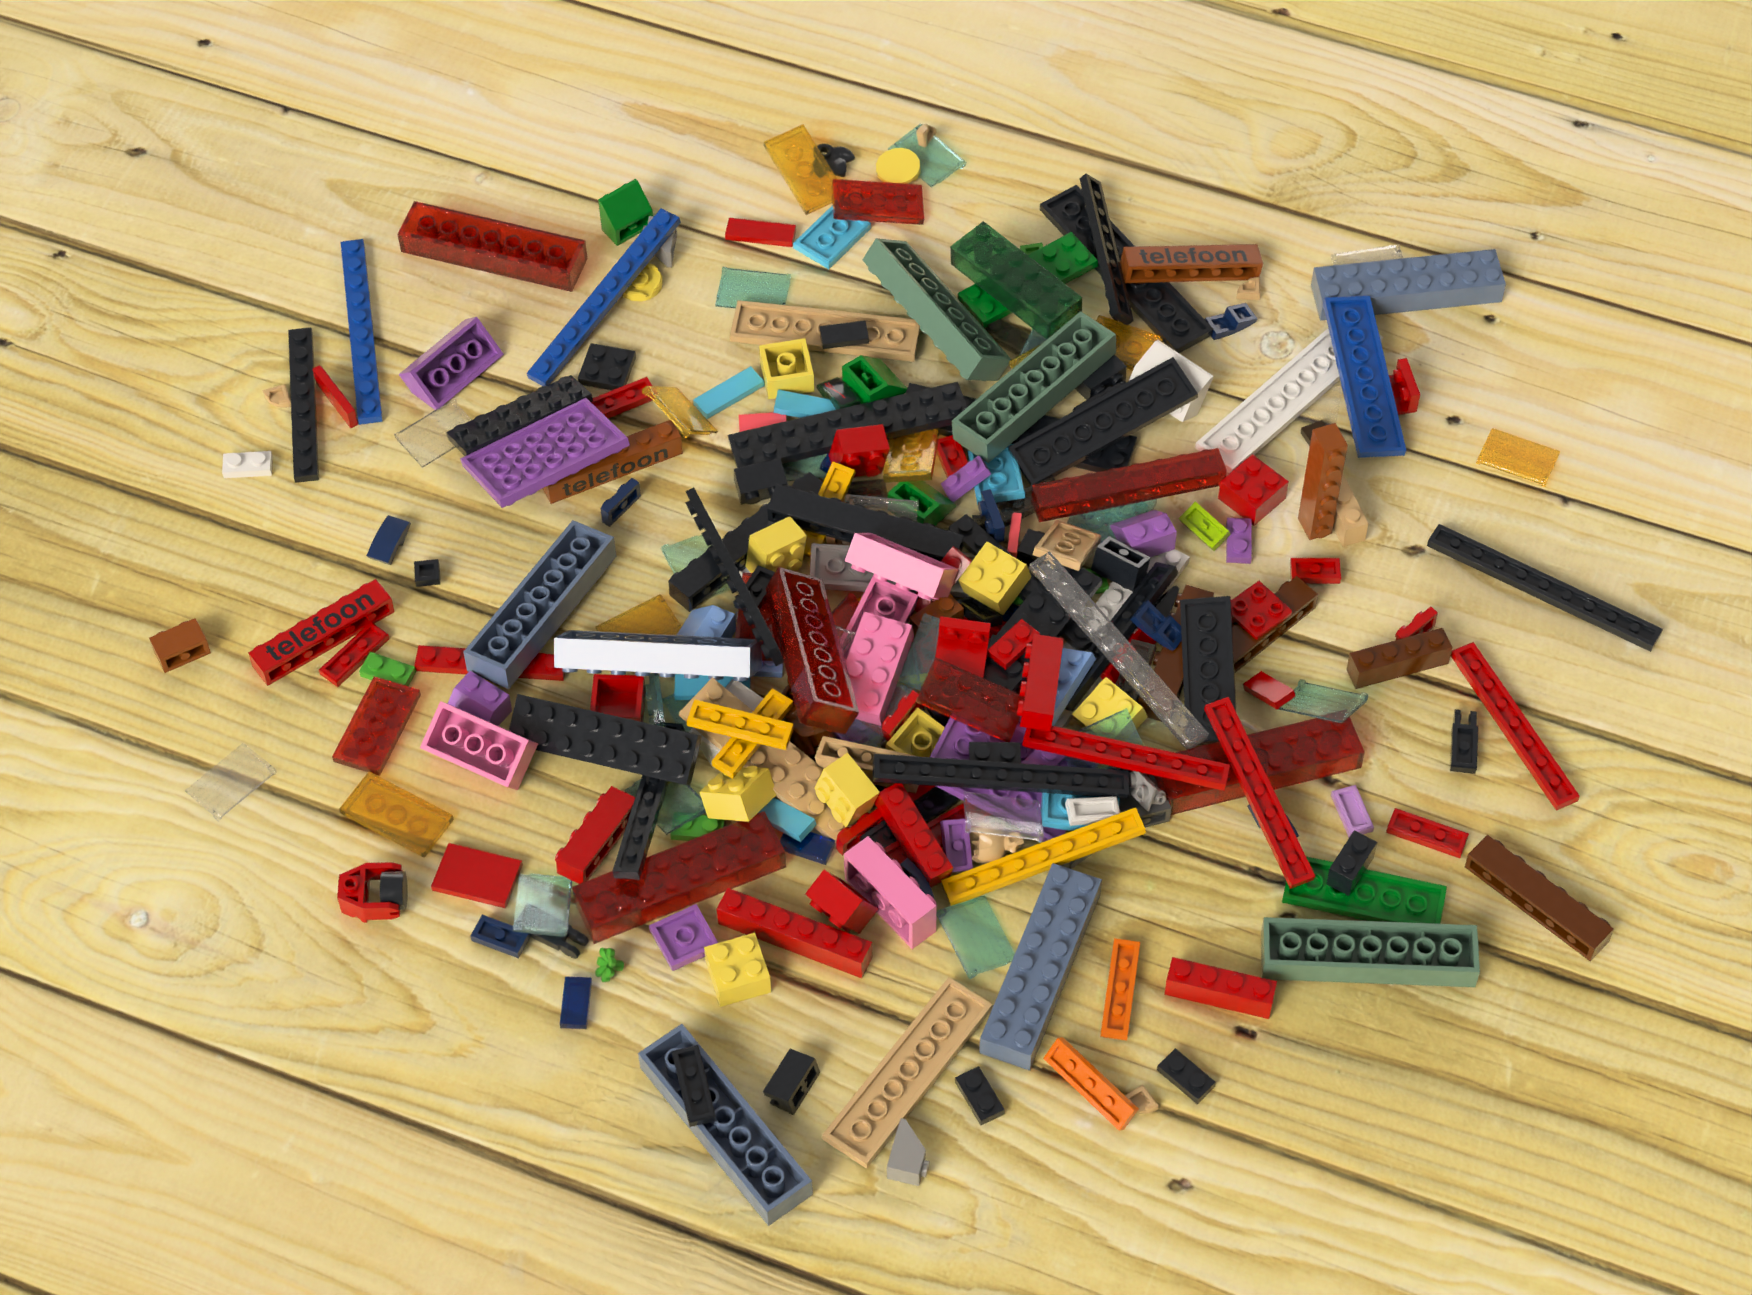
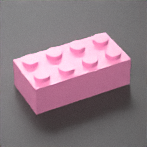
(901, 565)
(885, 601)
(877, 663)
(479, 745)
(891, 891)

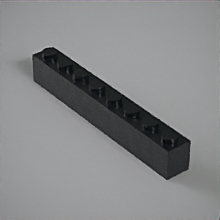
(843, 520)
(703, 575)

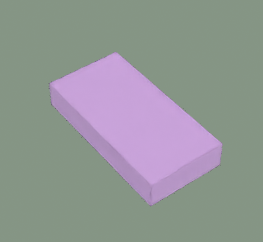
(1352, 810)

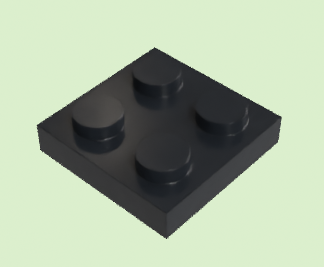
(606, 367)

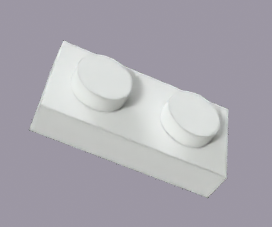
(247, 464)

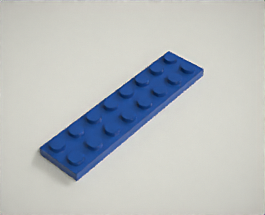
(1364, 377)

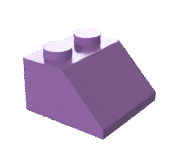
(1147, 533)
(481, 699)

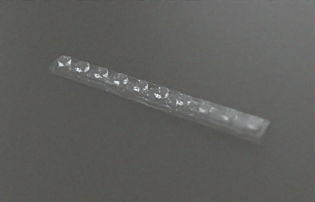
(1119, 651)

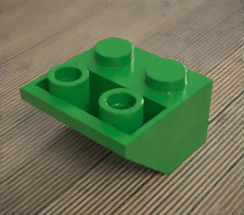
(624, 212)
(871, 379)
(932, 504)

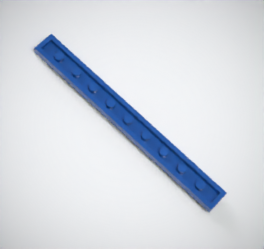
(603, 298)
(361, 332)

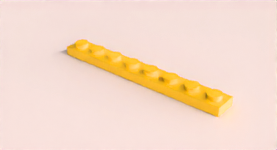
(1041, 856)

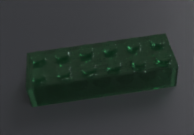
(1015, 280)

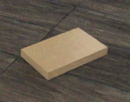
(1068, 544)

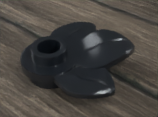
(836, 158)

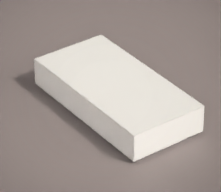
(1091, 810)

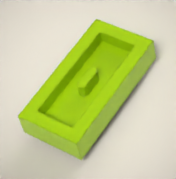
(1204, 526)

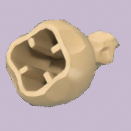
(992, 847)

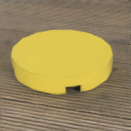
(898, 166)
(645, 285)

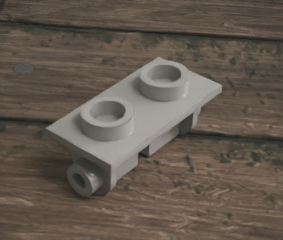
(1144, 790)

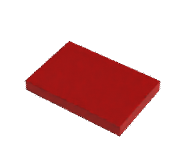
(476, 875)

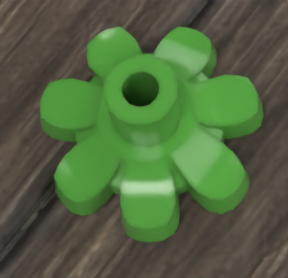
(608, 964)

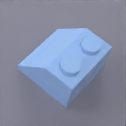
(709, 622)

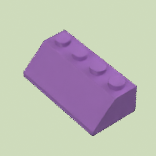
(451, 363)

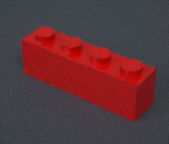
(1041, 682)
(913, 833)
(595, 836)
(1220, 988)

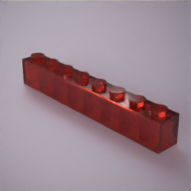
(1128, 485)

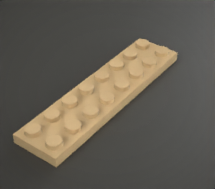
(774, 323)
(790, 769)
(907, 1072)

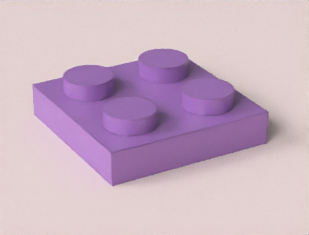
(683, 937)

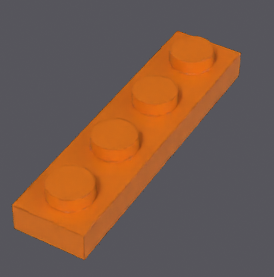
(1120, 989)
(1090, 1083)

